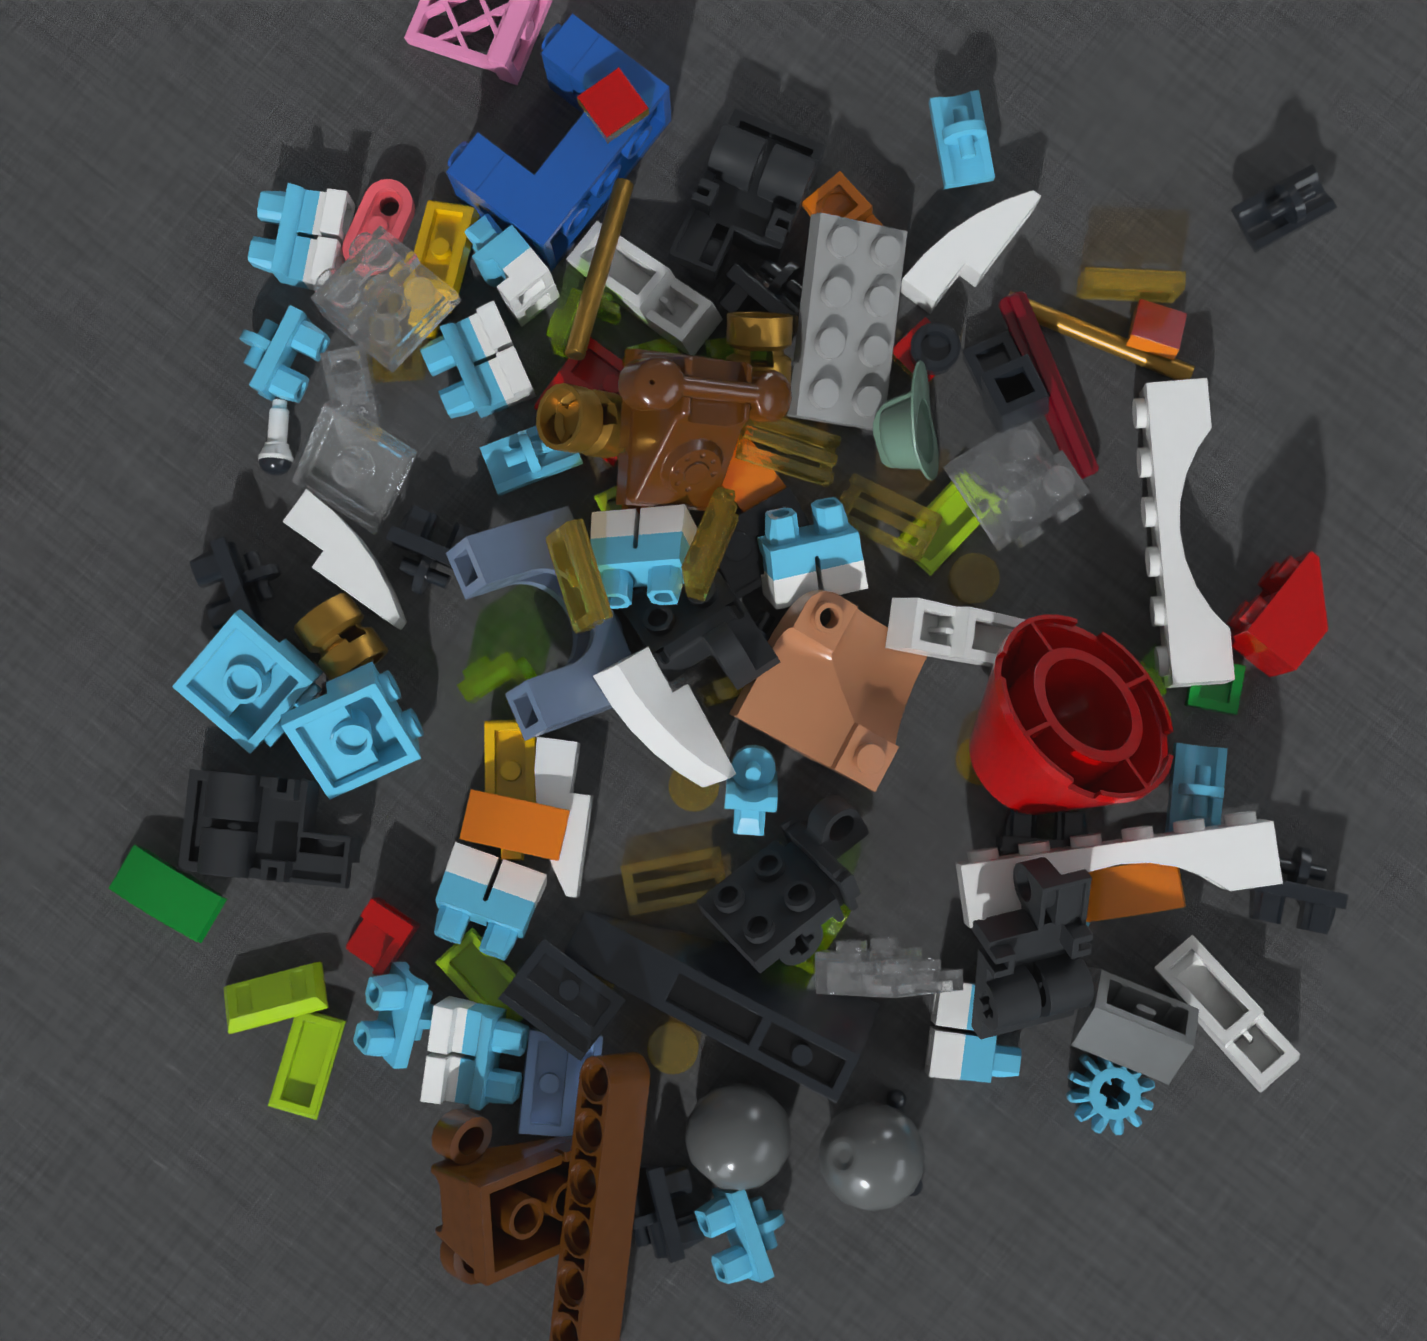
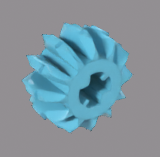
(1094, 1102)

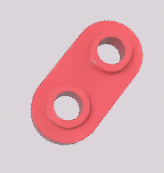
(370, 215)

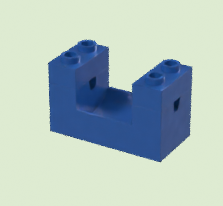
(581, 171)

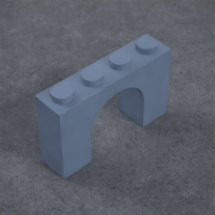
(521, 556)

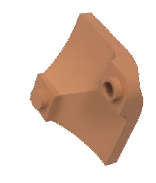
(834, 689)

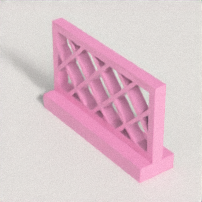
(511, 42)

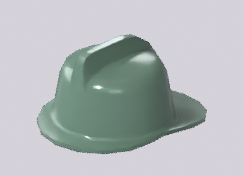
(906, 429)

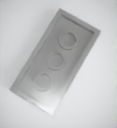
(846, 321)

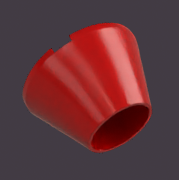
(1068, 721)

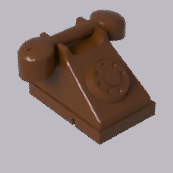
(685, 422)
(497, 1202)

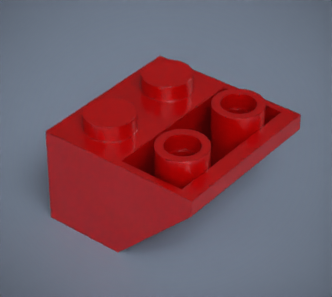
(1284, 619)

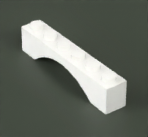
(1193, 637)
(1227, 855)

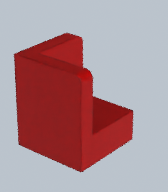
(381, 935)

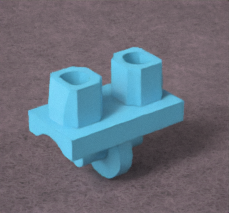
(961, 140)
(275, 350)
(524, 460)
(1196, 784)
(752, 789)
(402, 1016)
(748, 1230)

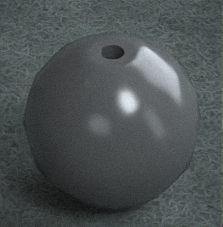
(738, 1136)
(871, 1156)

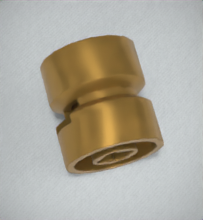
(761, 333)
(580, 420)
(339, 637)

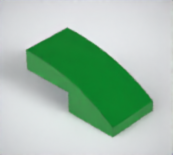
(167, 893)

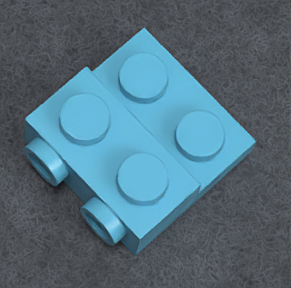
(248, 682)
(354, 730)

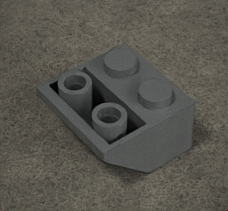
(1136, 1027)

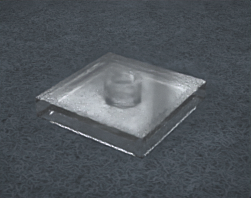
(354, 465)

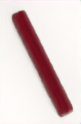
(1062, 415)

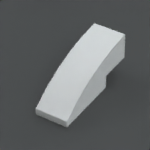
(967, 250)
(652, 293)
(345, 557)
(947, 630)
(665, 718)
(555, 784)
(1227, 1013)

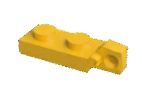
(443, 242)
(509, 766)

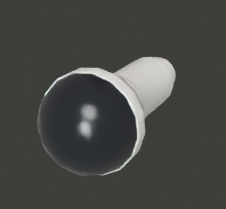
(275, 455)

